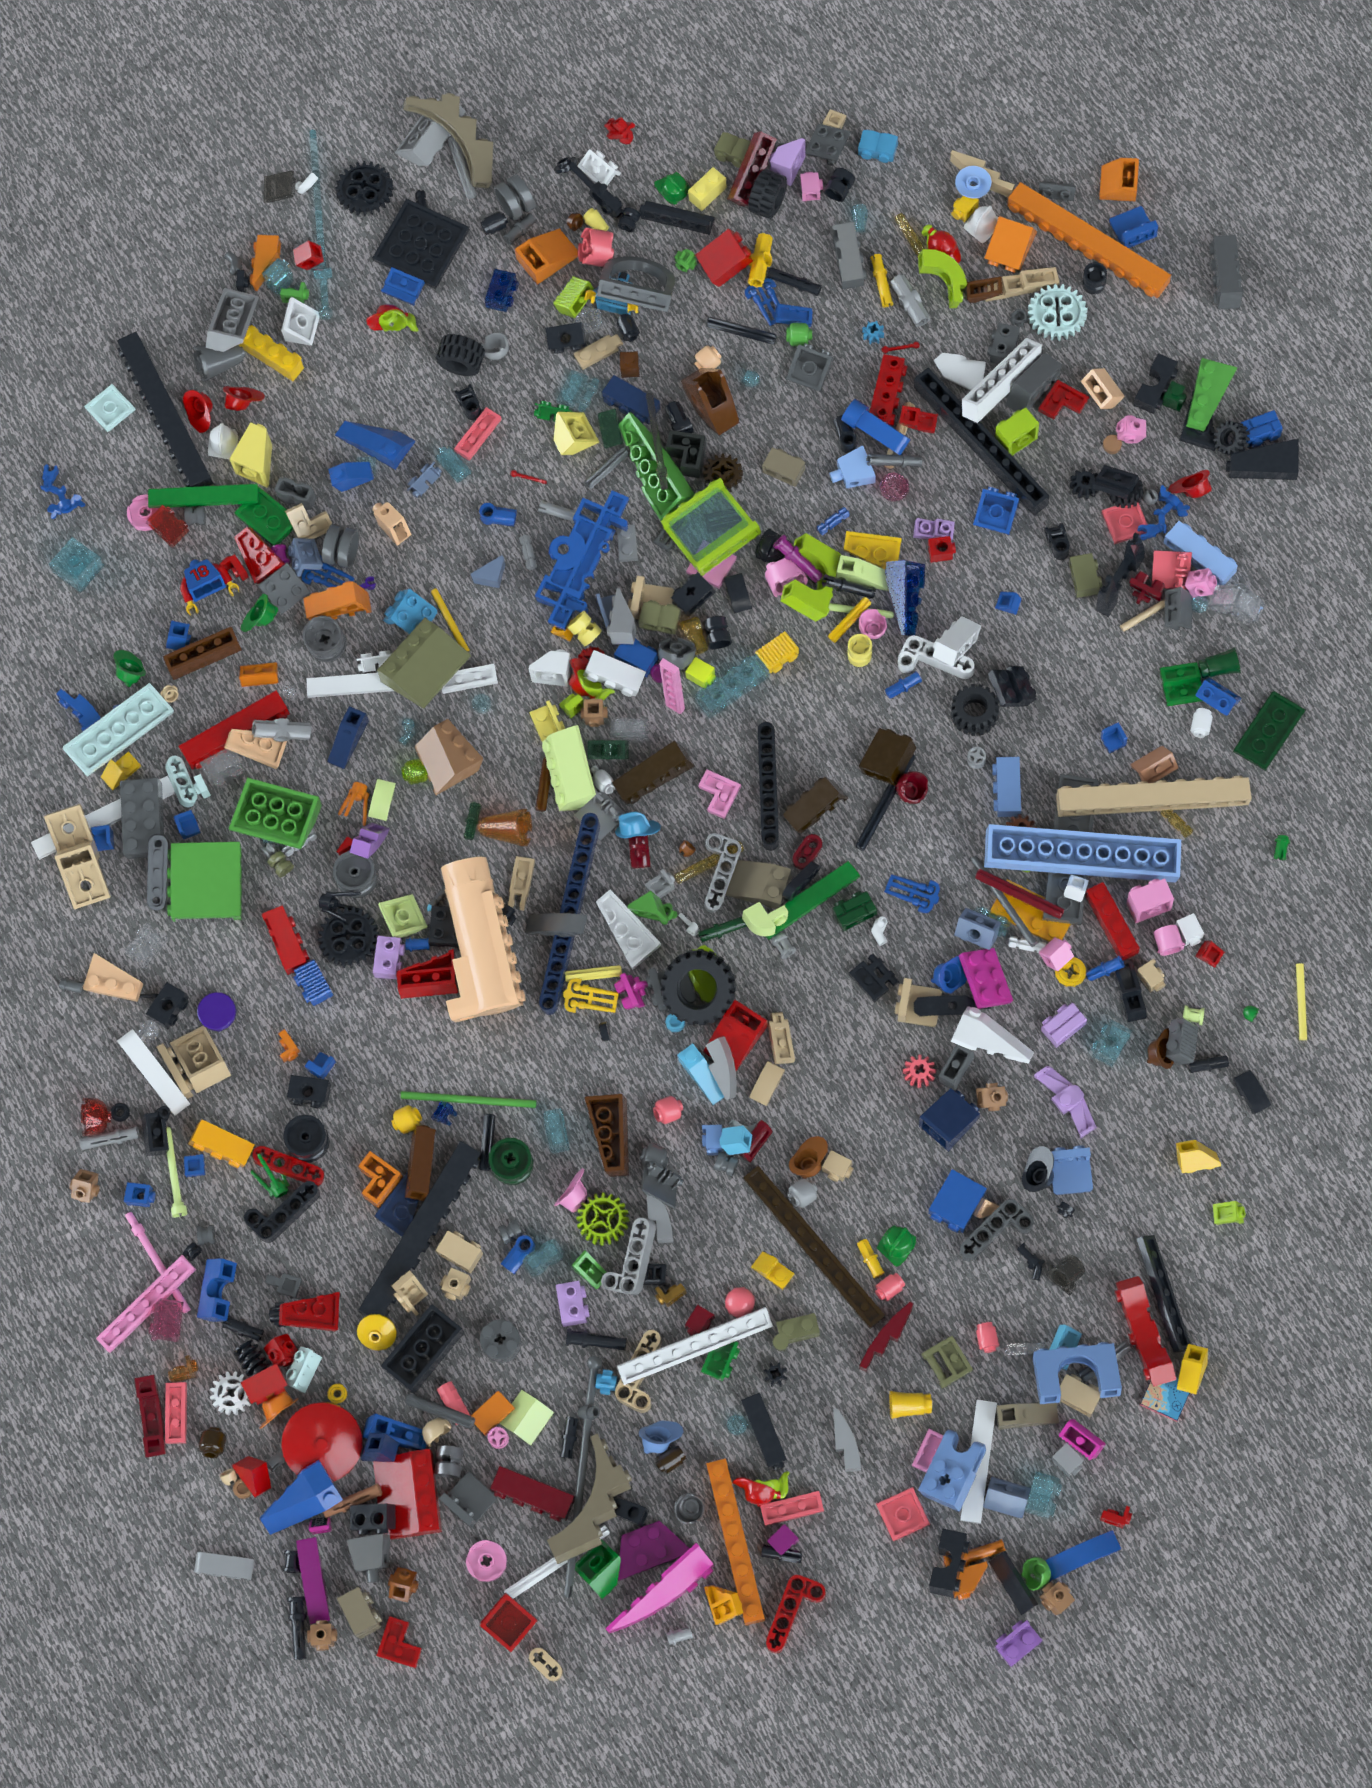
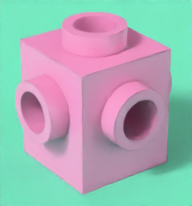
(1131, 429)
(1201, 582)

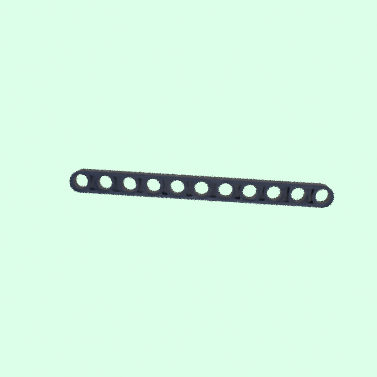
(570, 904)

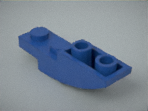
(81, 708)

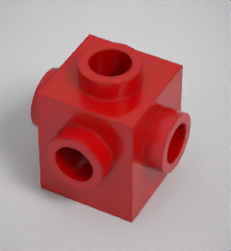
(281, 1350)

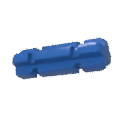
(833, 520)

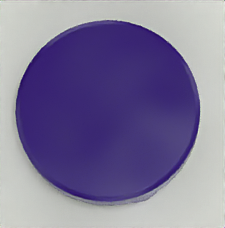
(216, 1011)

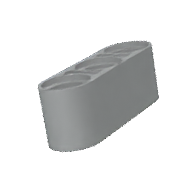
(224, 1565)

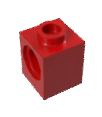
(308, 255)
(935, 554)

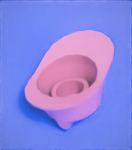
(574, 1194)

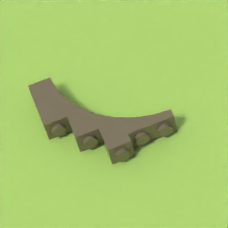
(463, 129)
(585, 1530)

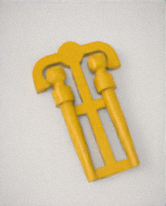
(568, 994)

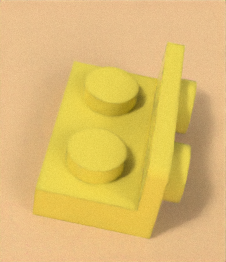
(546, 720)

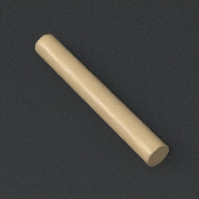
(1142, 616)

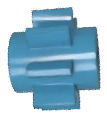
(868, 332)
(606, 1382)

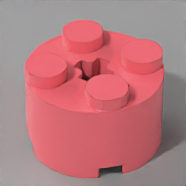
(596, 247)

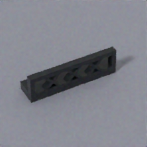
(677, 217)

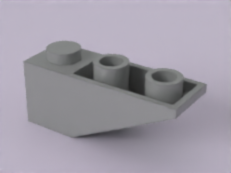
(622, 626)

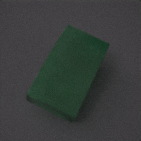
(610, 428)

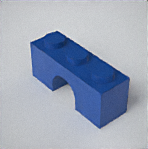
(217, 1274)

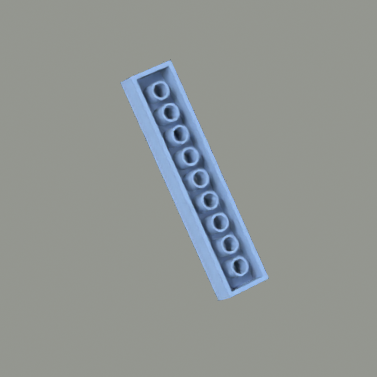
(1082, 853)

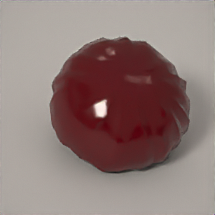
(912, 787)

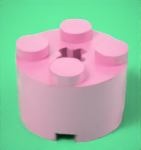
(782, 573)

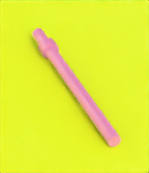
(138, 1230)

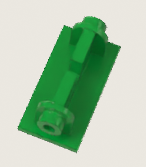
(545, 410)

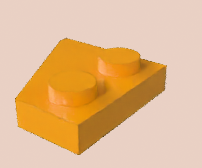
(723, 1604)

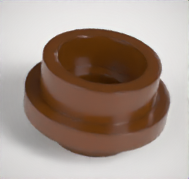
(575, 221)

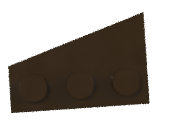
(814, 804)

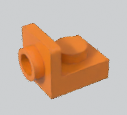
(286, 1041)

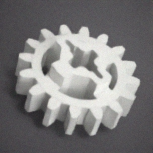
(225, 1397)

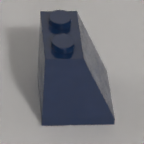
(949, 1118)

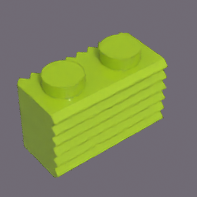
(572, 297)

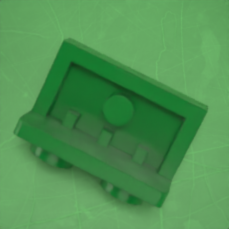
(718, 1361)

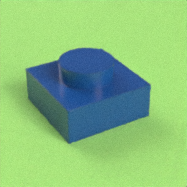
(194, 1165)

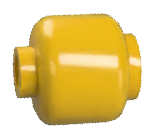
(406, 1119)

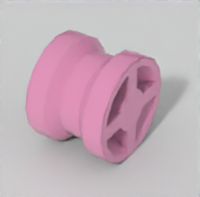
(497, 1434)

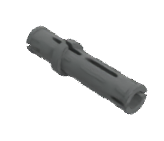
(894, 460)

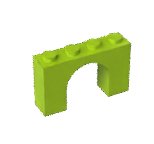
(803, 599)

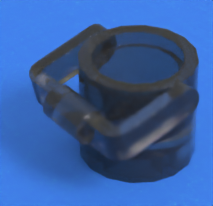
(1066, 1273)

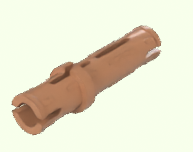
(354, 1499)

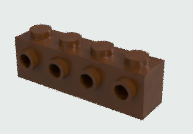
(202, 653)

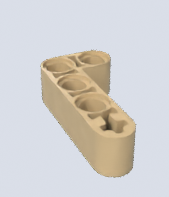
(635, 1393)

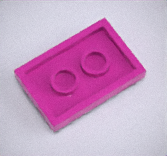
(985, 978)

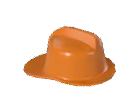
(275, 1405)

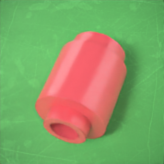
(889, 1287)
(987, 1337)

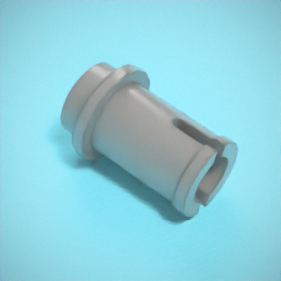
(679, 1635)

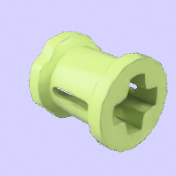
(1194, 1015)

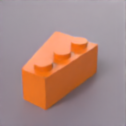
(337, 601)

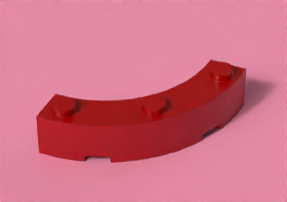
(1144, 1332)

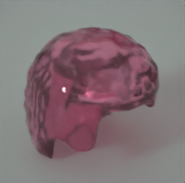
(894, 487)

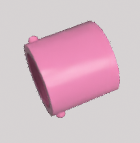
(1168, 940)

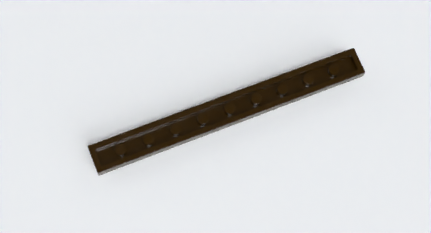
(814, 1247)

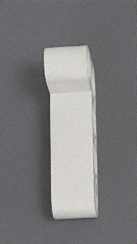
(920, 654)

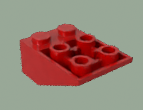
(741, 1029)

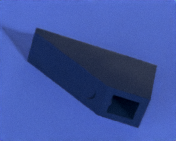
(347, 737)

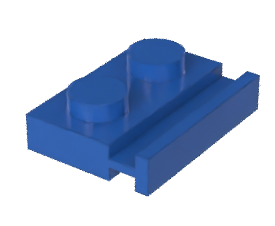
(402, 286)

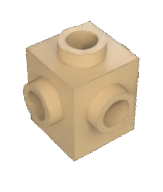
(455, 1277)

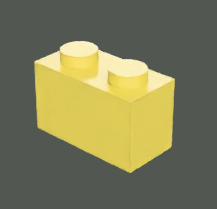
(707, 189)

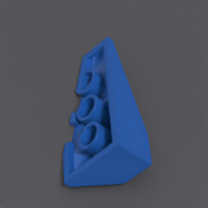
(384, 444)
(304, 1498)

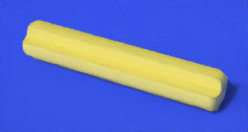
(594, 973)

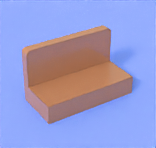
(1155, 765)

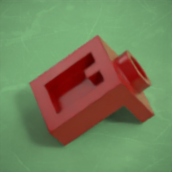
(236, 567)
(1113, 1518)

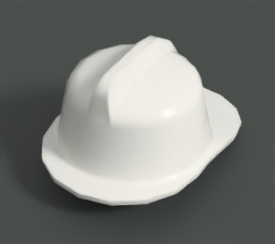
(982, 223)
(222, 441)

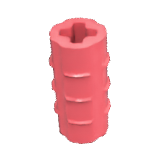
(451, 1398)

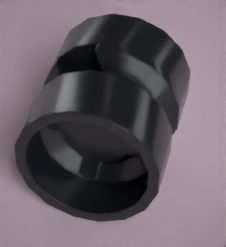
(839, 185)
(1094, 278)
(717, 632)

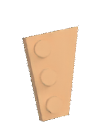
(258, 749)
(111, 981)

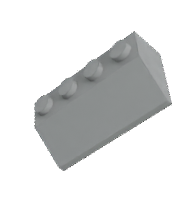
(424, 140)
(231, 320)

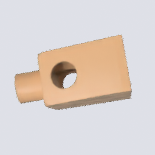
(387, 518)

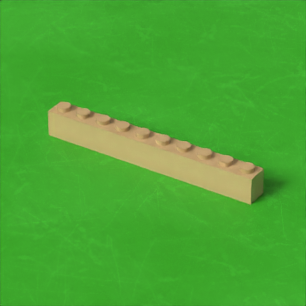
(1153, 796)

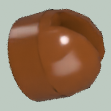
(687, 848)

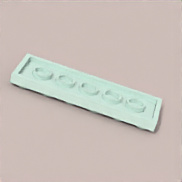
(118, 729)

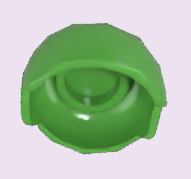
(1040, 1570)

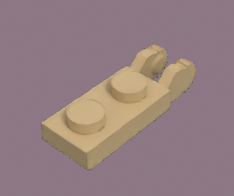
(521, 880)

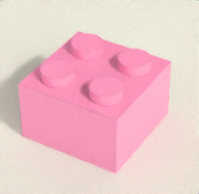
(1149, 900)

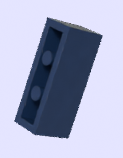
(628, 399)

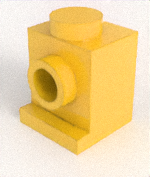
(964, 208)

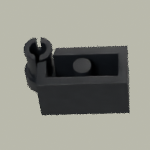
(155, 1131)

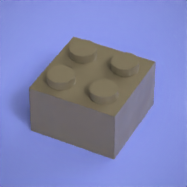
(359, 1612)

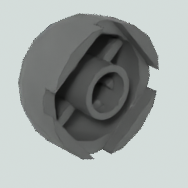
(677, 652)

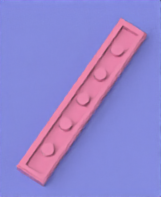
(672, 686)
(142, 1306)

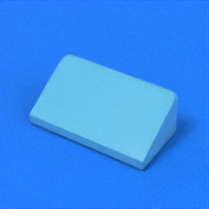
(1065, 1337)

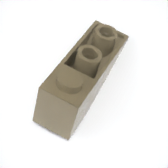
(1026, 1415)

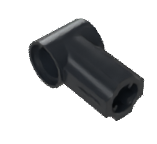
(678, 419)
(845, 433)

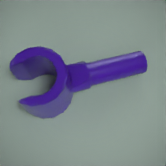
(367, 586)

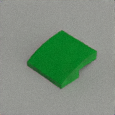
(1181, 683)

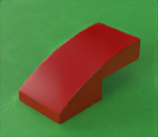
(918, 420)

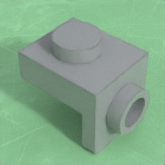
(661, 884)

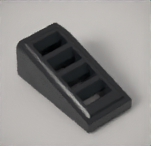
(658, 1282)

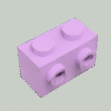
(388, 957)
(571, 1303)

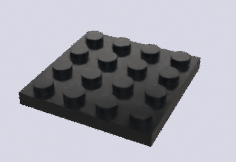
(421, 243)

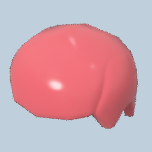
(739, 1302)

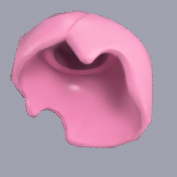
(869, 618)

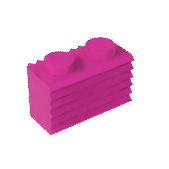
(1082, 1439)

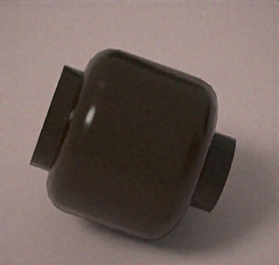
(212, 1442)

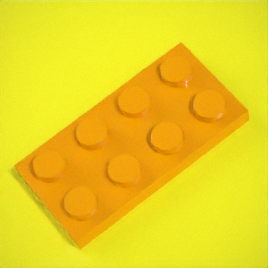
(1031, 917)

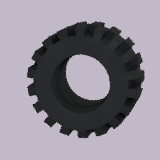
(767, 193)
(460, 355)
(970, 723)

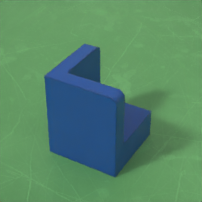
(1113, 737)
(187, 824)
(103, 837)
(321, 1065)

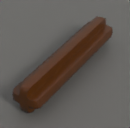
(544, 786)

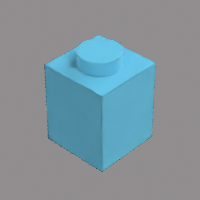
(736, 1140)

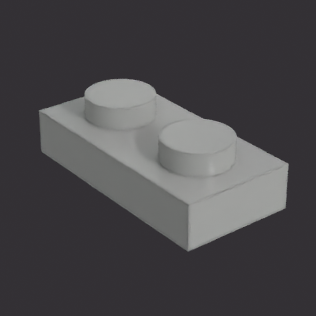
(627, 544)

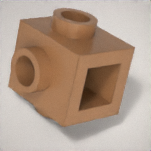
(594, 712)
(991, 1097)
(84, 1186)
(1056, 1597)
(327, 1640)

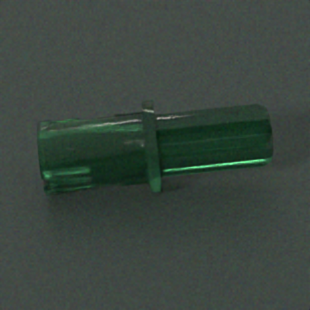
(472, 820)

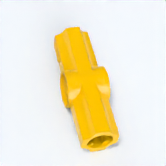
(761, 260)

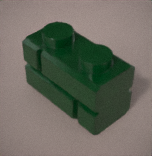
(854, 910)

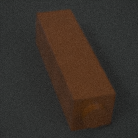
(420, 1162)

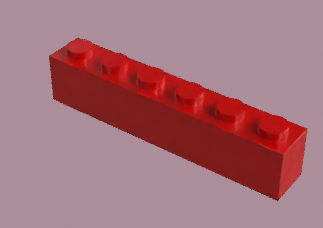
(214, 739)

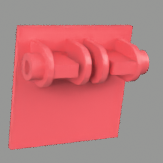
(1171, 568)

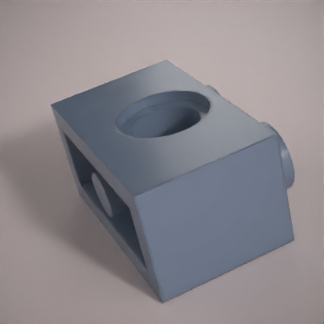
(977, 928)

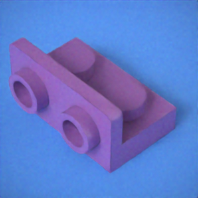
(1018, 1642)

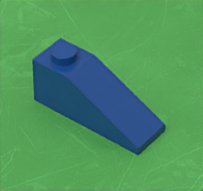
(405, 1434)

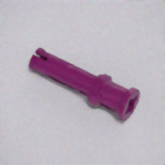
(792, 553)

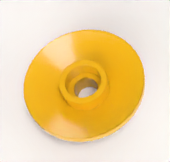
(377, 1325)

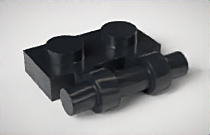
(869, 981)

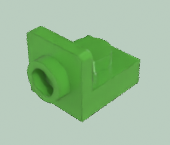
(300, 295)

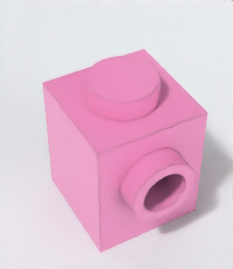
(810, 186)
(1056, 953)

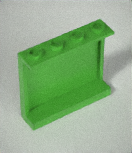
(205, 880)

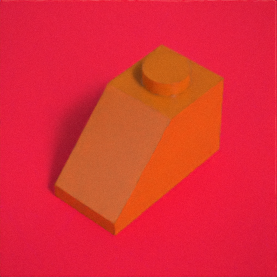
(970, 1580)

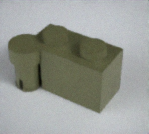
(795, 1330)

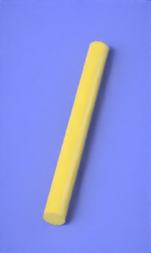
(1301, 1001)

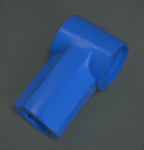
(499, 515)
(515, 1257)

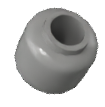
(802, 1193)

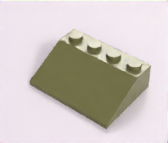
(423, 663)

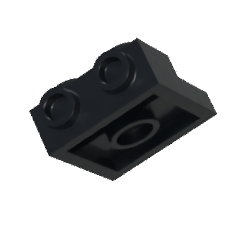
(1012, 687)

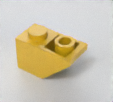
(1195, 1156)
(1192, 1368)

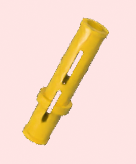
(881, 279)

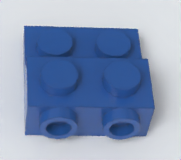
(996, 510)

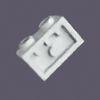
(598, 168)

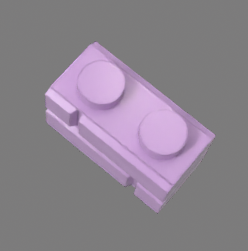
(1063, 1024)

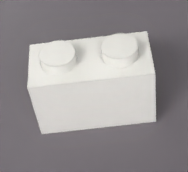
(552, 668)

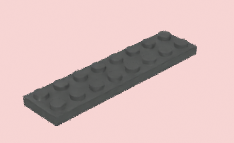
(1057, 881)

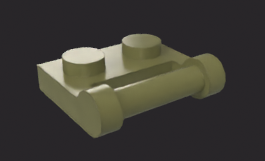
(952, 1357)

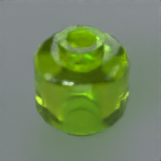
(414, 772)

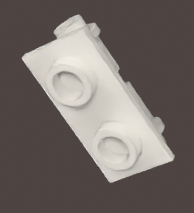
(368, 661)

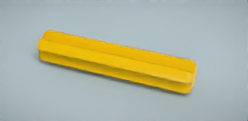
(851, 617)

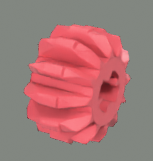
(928, 1071)

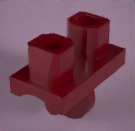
(1154, 591)
(639, 852)

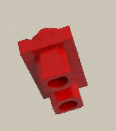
(620, 130)

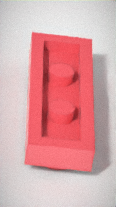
(477, 434)
(176, 1413)
(792, 1508)

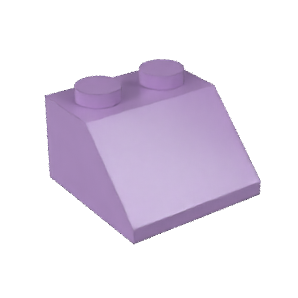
(788, 159)

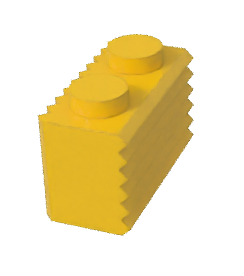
(778, 652)

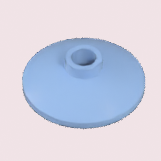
(976, 176)

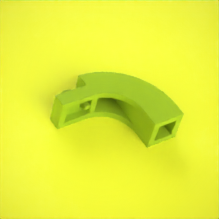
(947, 269)

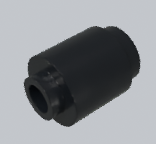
(494, 223)
(627, 327)

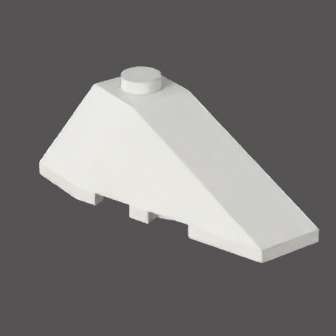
(982, 1032)

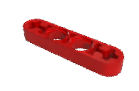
(290, 1162)

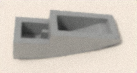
(723, 1067)
(659, 1215)
(846, 1443)

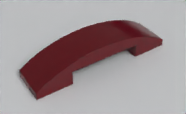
(151, 1416)

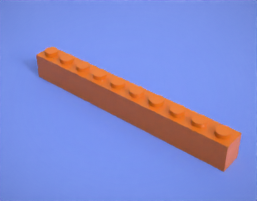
(1088, 240)

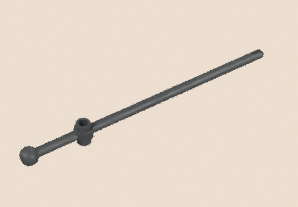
(587, 1413)

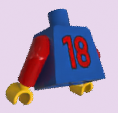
(203, 580)

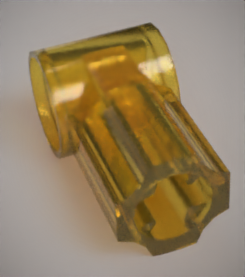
(693, 632)

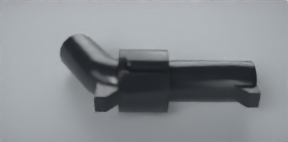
(1033, 1261)

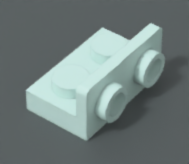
(302, 1369)

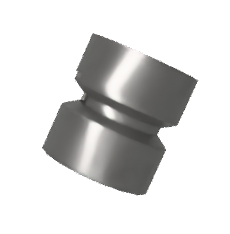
(444, 1467)

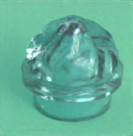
(751, 379)

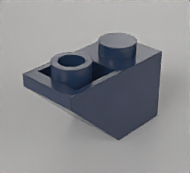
(379, 1448)

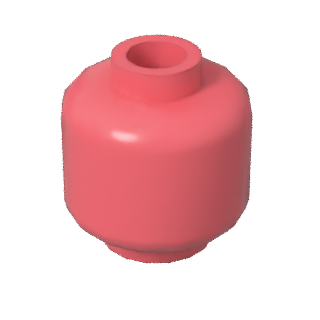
(667, 1110)

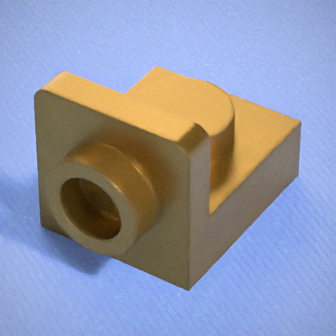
(673, 1294)

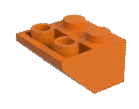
(1119, 180)

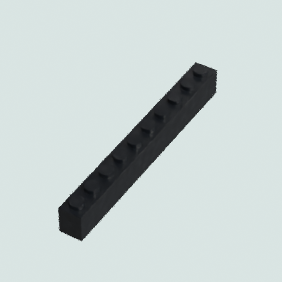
(164, 411)
(981, 442)
(421, 1228)

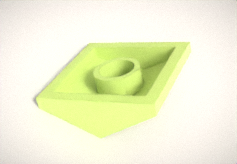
(403, 916)
(527, 1417)

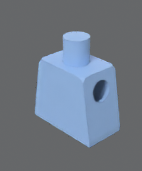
(854, 469)

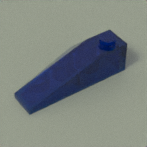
(904, 582)

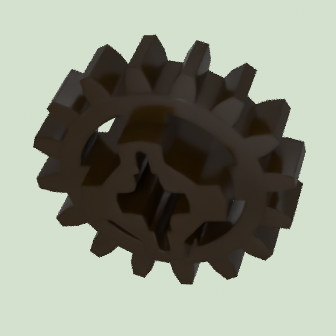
(720, 465)

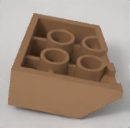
(447, 756)

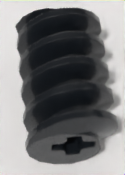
(250, 1358)

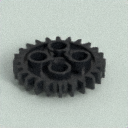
(364, 188)
(348, 954)

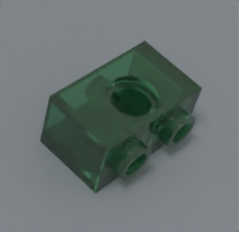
(608, 749)

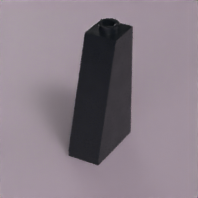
(1272, 461)

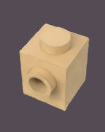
(837, 1167)

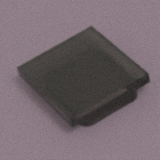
(279, 186)

